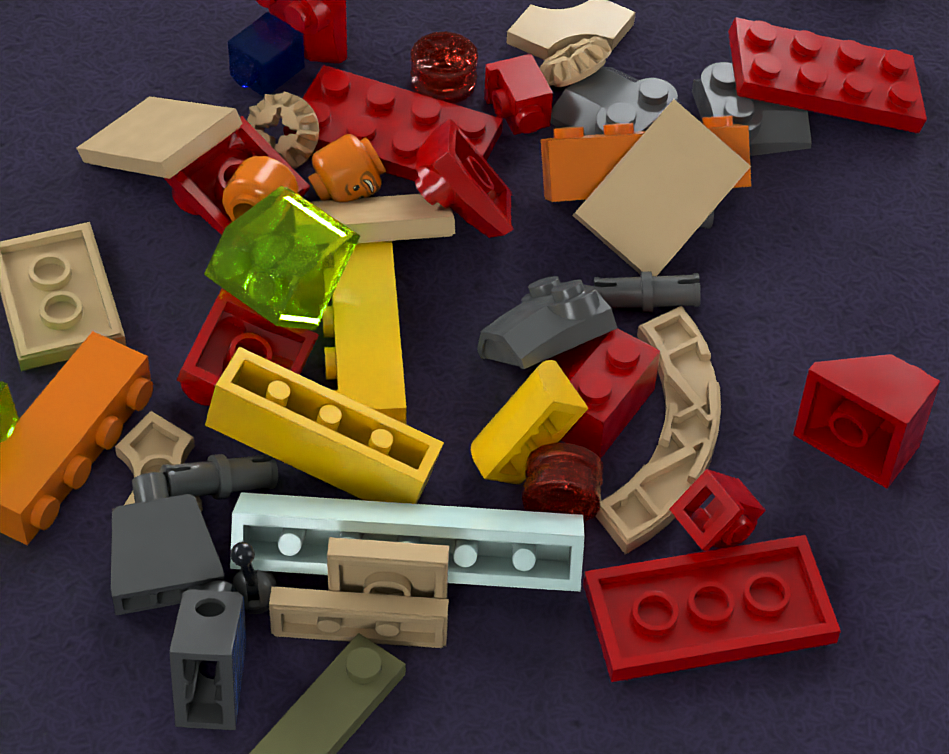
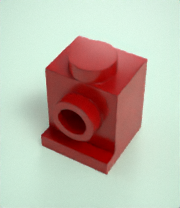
(519, 93)
(726, 519)

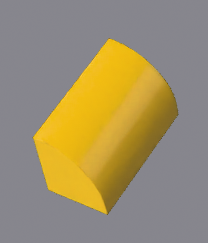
(533, 417)

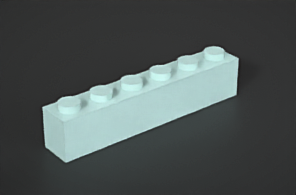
(483, 543)

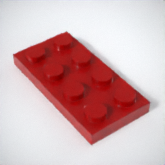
(826, 75)
(390, 118)
(709, 608)

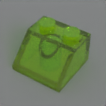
(283, 259)

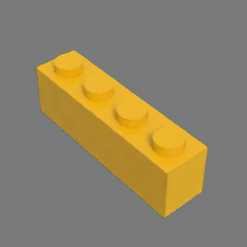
(367, 332)
(321, 431)

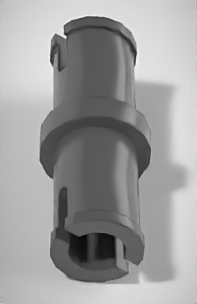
(649, 291)
(221, 476)

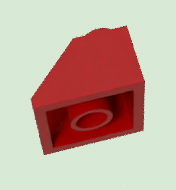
(614, 380)
(866, 413)

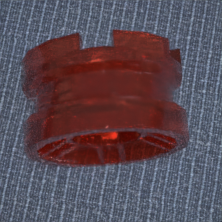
(444, 66)
(563, 480)

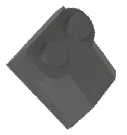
(612, 99)
(771, 125)
(547, 323)

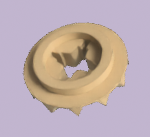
(576, 61)
(297, 116)

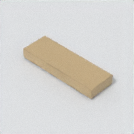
(345, 614)

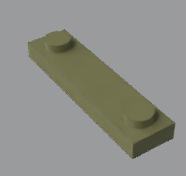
(336, 702)

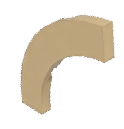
(687, 437)

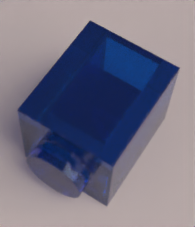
(266, 54)

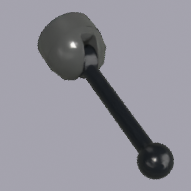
(250, 581)

